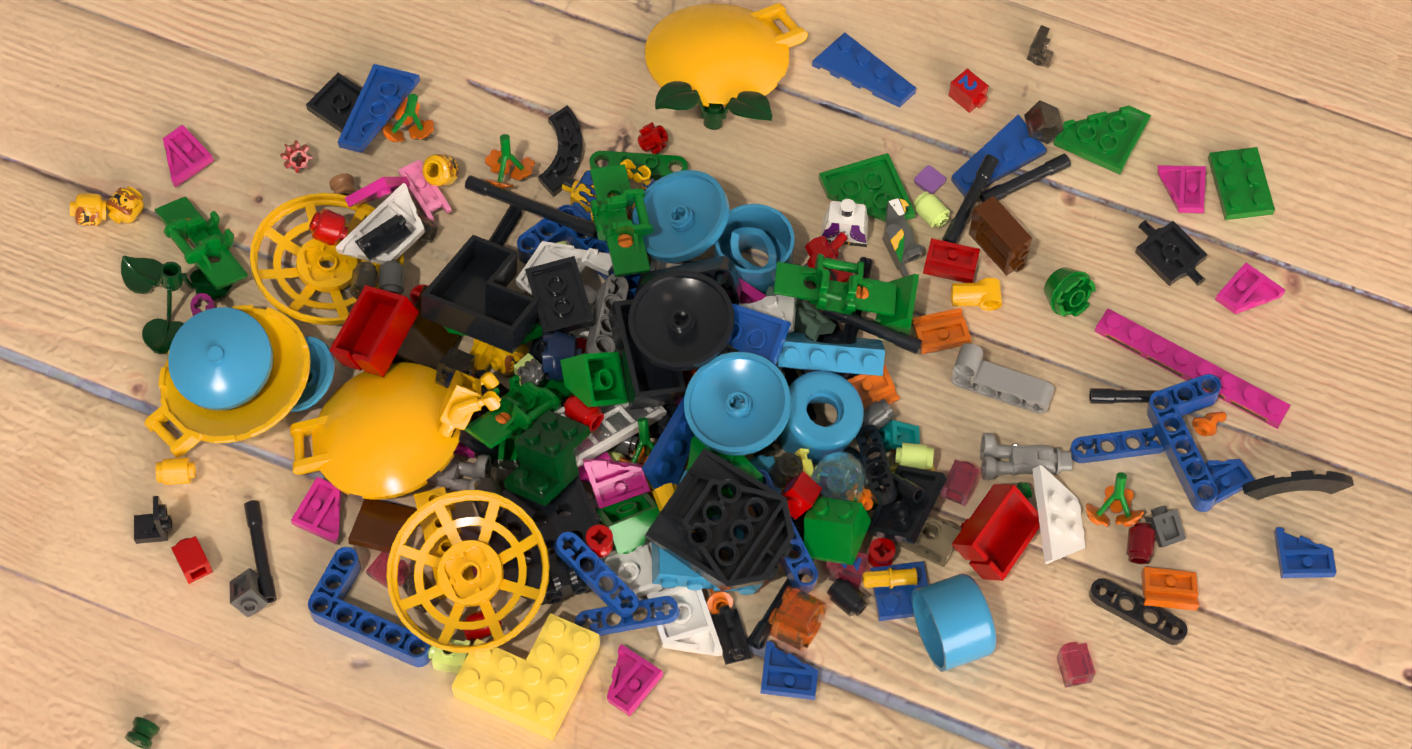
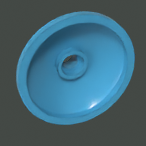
(320, 374)

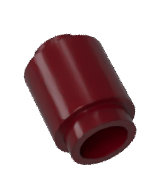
(1140, 543)

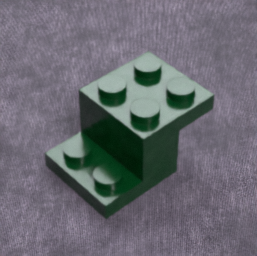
(546, 457)

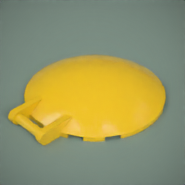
(722, 49)
(267, 408)
(378, 434)

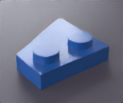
(1228, 477)
(1302, 557)
(787, 675)

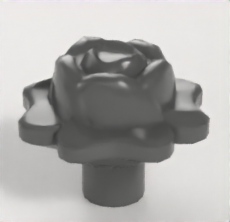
(531, 372)

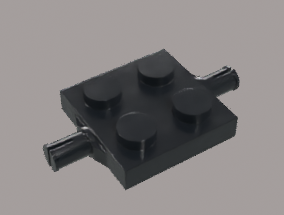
(1171, 253)

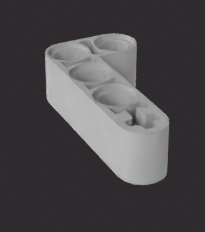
(600, 335)
(999, 382)

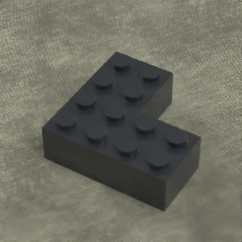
(475, 298)
(644, 382)

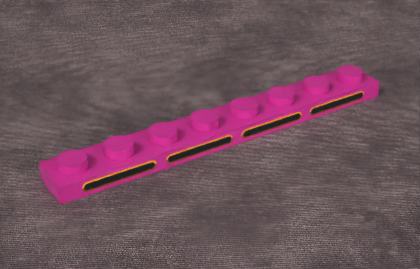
(1189, 366)

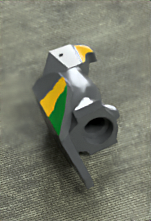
(899, 236)

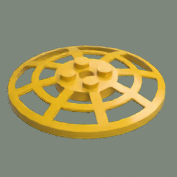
(308, 260)
(457, 560)

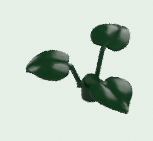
(680, 96)
(144, 273)

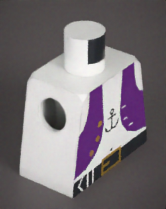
(846, 218)

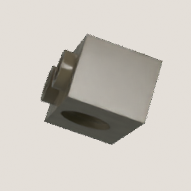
(936, 549)

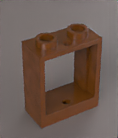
(1000, 236)

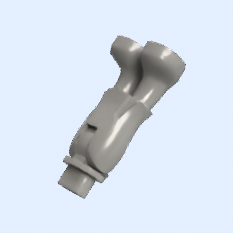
(1021, 458)
(450, 475)

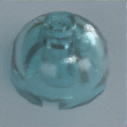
(840, 476)

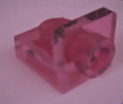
(378, 570)

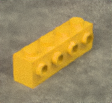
(432, 523)

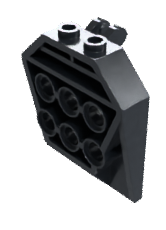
(765, 537)
(562, 578)

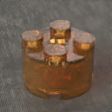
(797, 618)

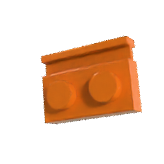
(941, 330)
(875, 388)
(1170, 588)

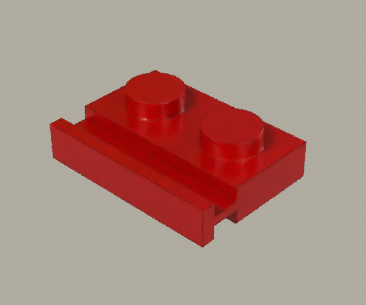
(951, 261)

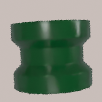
(142, 733)

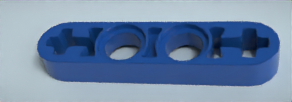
(1118, 440)
(599, 570)
(628, 623)

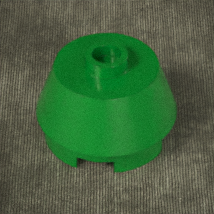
(1069, 291)

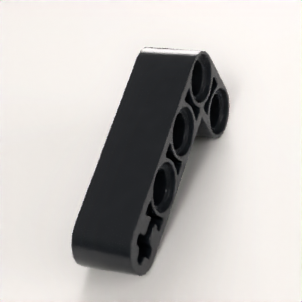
(709, 267)

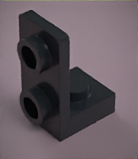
(153, 526)

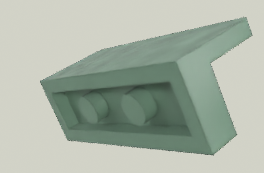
(808, 319)

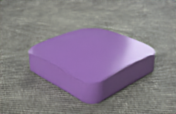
(930, 180)

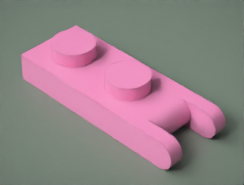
(426, 196)

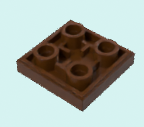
(378, 524)

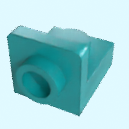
(897, 432)

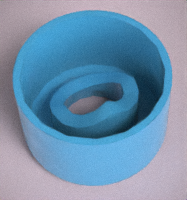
(761, 229)
(820, 440)
(954, 621)

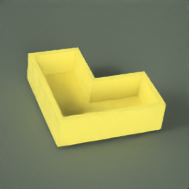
(532, 690)

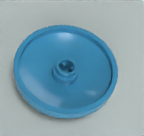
(686, 214)
(220, 358)
(737, 403)

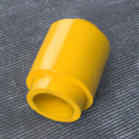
(175, 471)

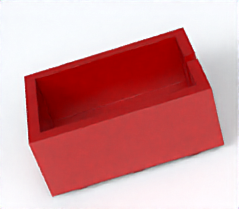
(374, 331)
(997, 532)

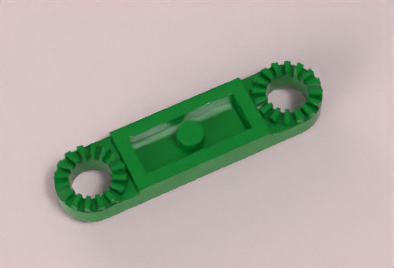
(657, 163)

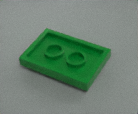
(1241, 183)

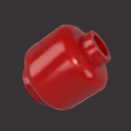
(328, 227)

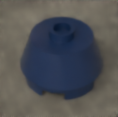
(558, 347)

